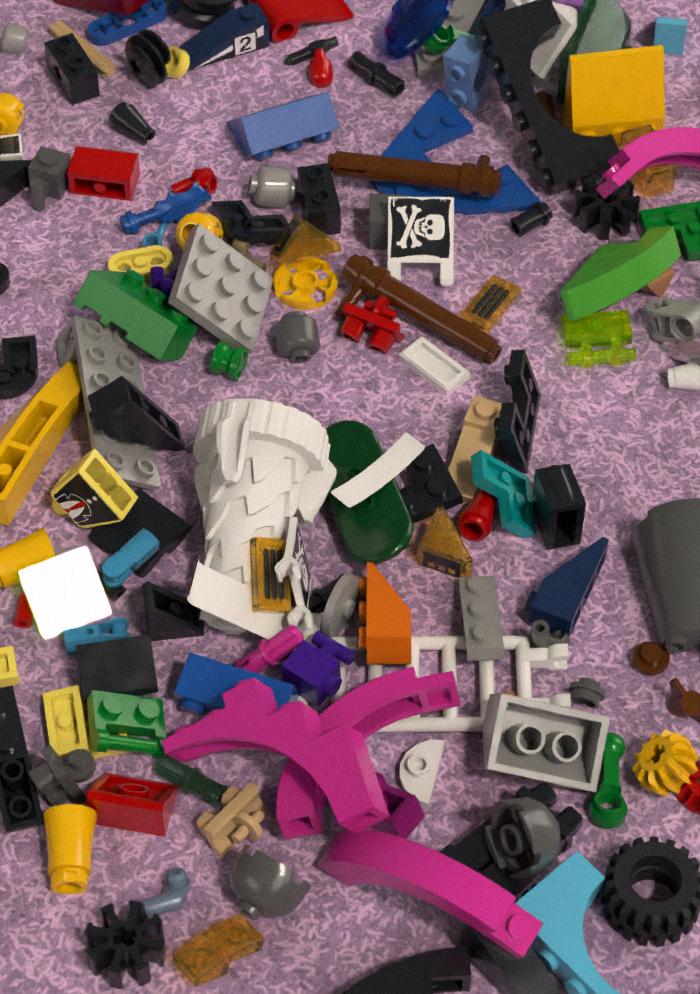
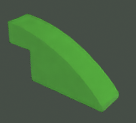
(619, 271)

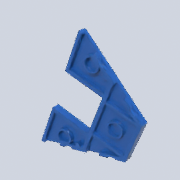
(433, 127)

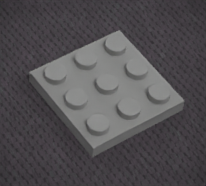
(221, 289)

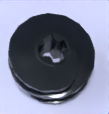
(148, 57)

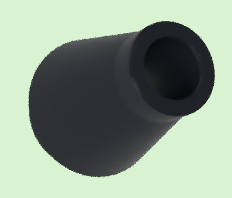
(130, 122)

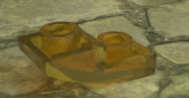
(212, 951)

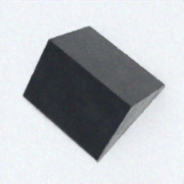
(117, 666)

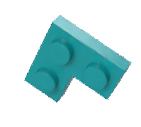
(510, 488)

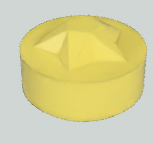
(178, 64)

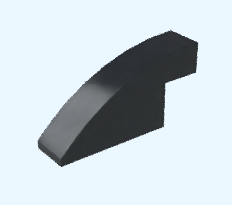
(500, 967)
(424, 973)

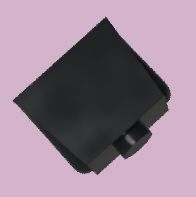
(558, 506)

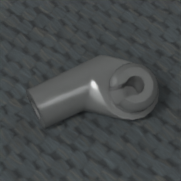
(541, 635)

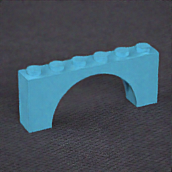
(560, 905)

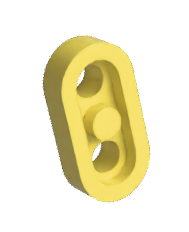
(141, 260)

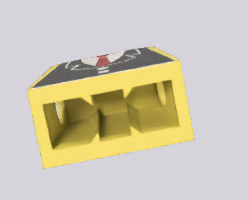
(92, 493)

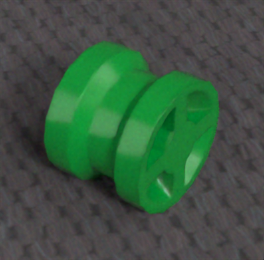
(228, 360)

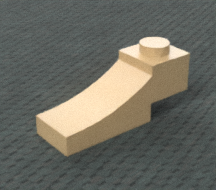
(475, 436)

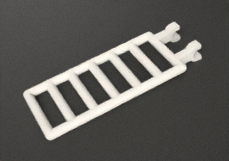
(553, 658)

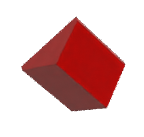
(132, 803)

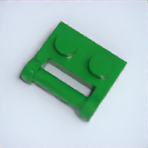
(127, 716)

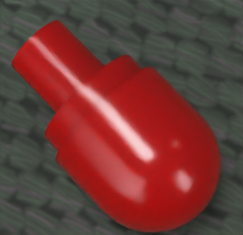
(320, 70)

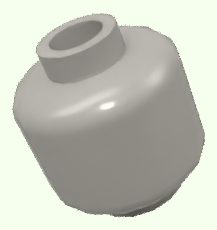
(272, 187)

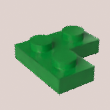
(685, 221)

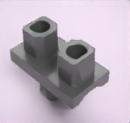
(59, 777)

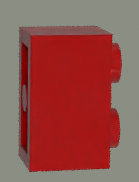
(103, 173)

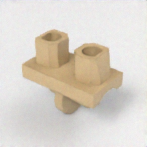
(236, 821)

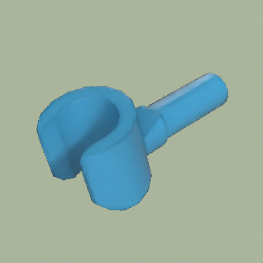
(155, 238)

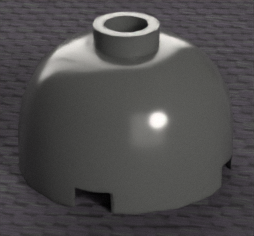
(522, 836)
(265, 885)

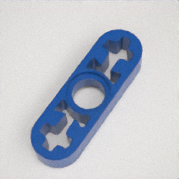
(120, 31)

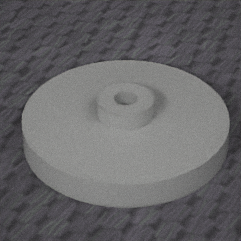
(340, 605)

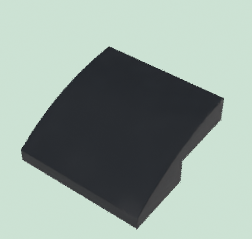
(145, 514)

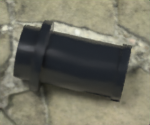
(538, 214)

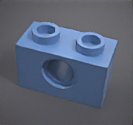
(466, 74)

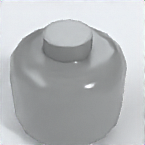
(13, 39)

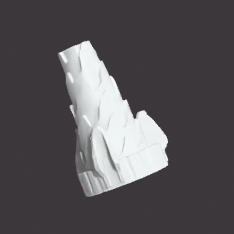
(252, 477)

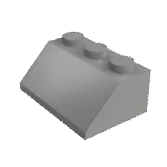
(544, 741)

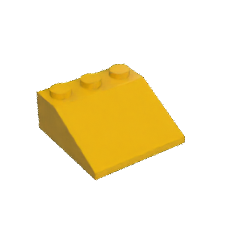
(615, 91)

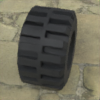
(652, 918)

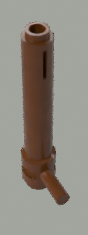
(461, 178)
(378, 282)

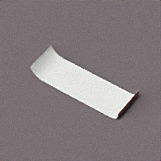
(233, 603)

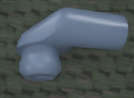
(172, 895)

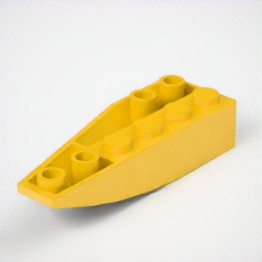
(34, 434)

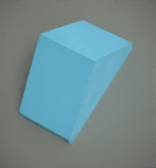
(670, 34)

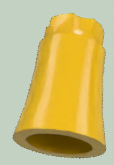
(24, 554)
(69, 846)

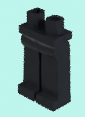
(476, 855)

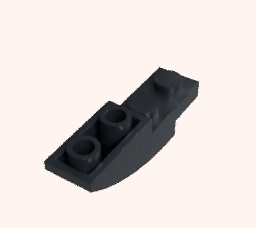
(17, 790)

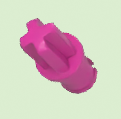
(271, 650)

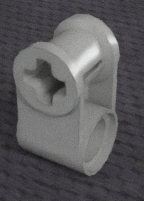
(674, 319)

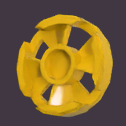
(304, 283)

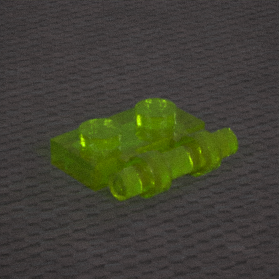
(595, 330)

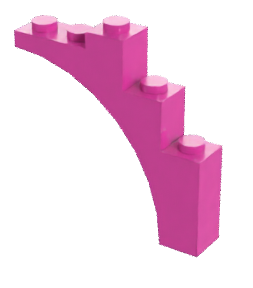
(333, 757)

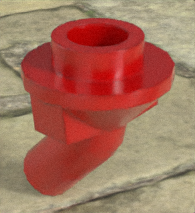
(203, 177)

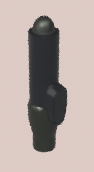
(307, 52)

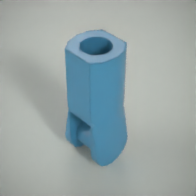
(129, 558)
(93, 633)

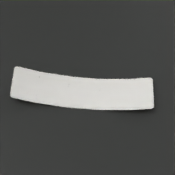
(380, 471)

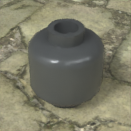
(297, 337)

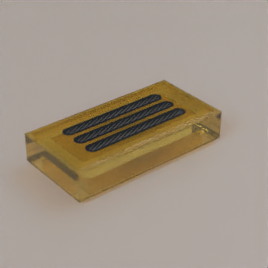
(491, 303)
(267, 593)

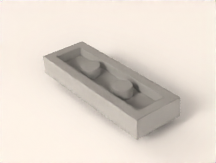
(481, 618)

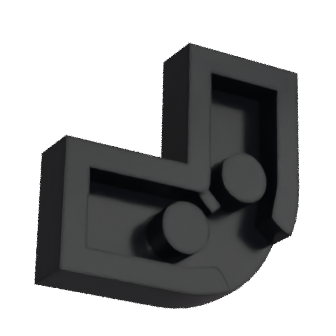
(241, 225)
(19, 366)

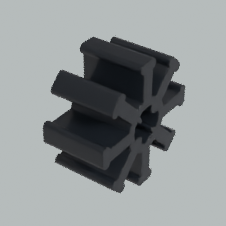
(614, 210)
(108, 949)

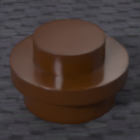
(651, 658)

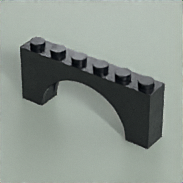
(558, 154)

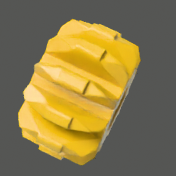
(665, 763)

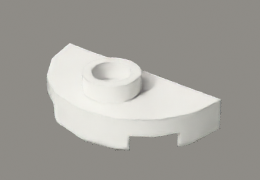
(420, 770)

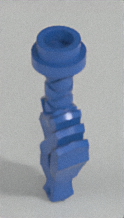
(169, 210)

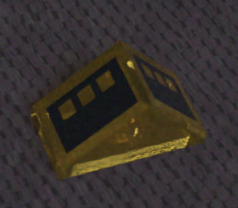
(301, 242)
(443, 548)

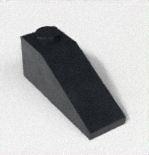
(133, 417)

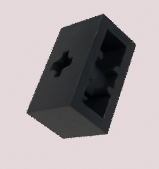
(72, 69)
(319, 198)

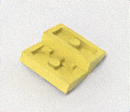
(69, 722)

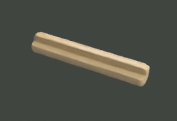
(102, 63)

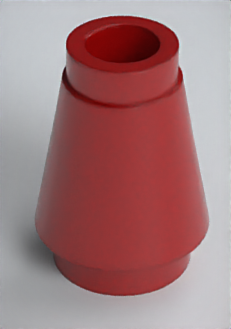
(477, 517)

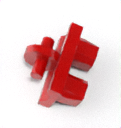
(374, 318)

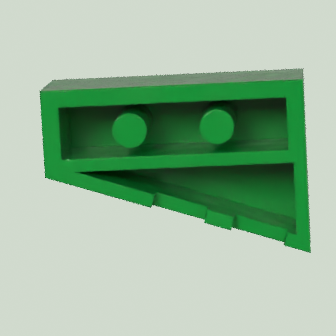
(139, 311)

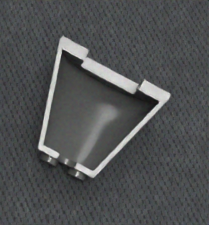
(669, 568)

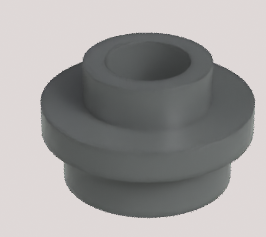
(587, 692)

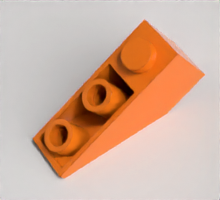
(386, 619)

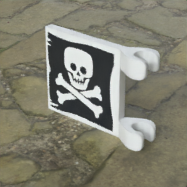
(421, 233)
(297, 567)

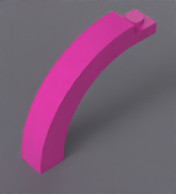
(661, 147)
(367, 711)
(435, 878)

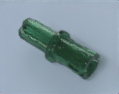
(190, 780)

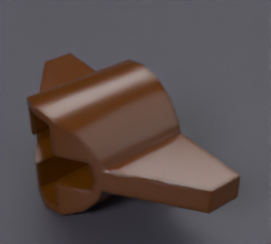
(684, 702)

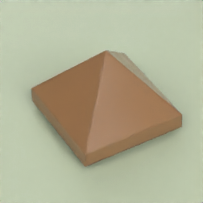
(659, 285)

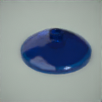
(411, 25)

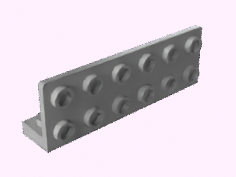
(103, 357)

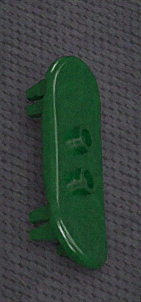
(379, 524)

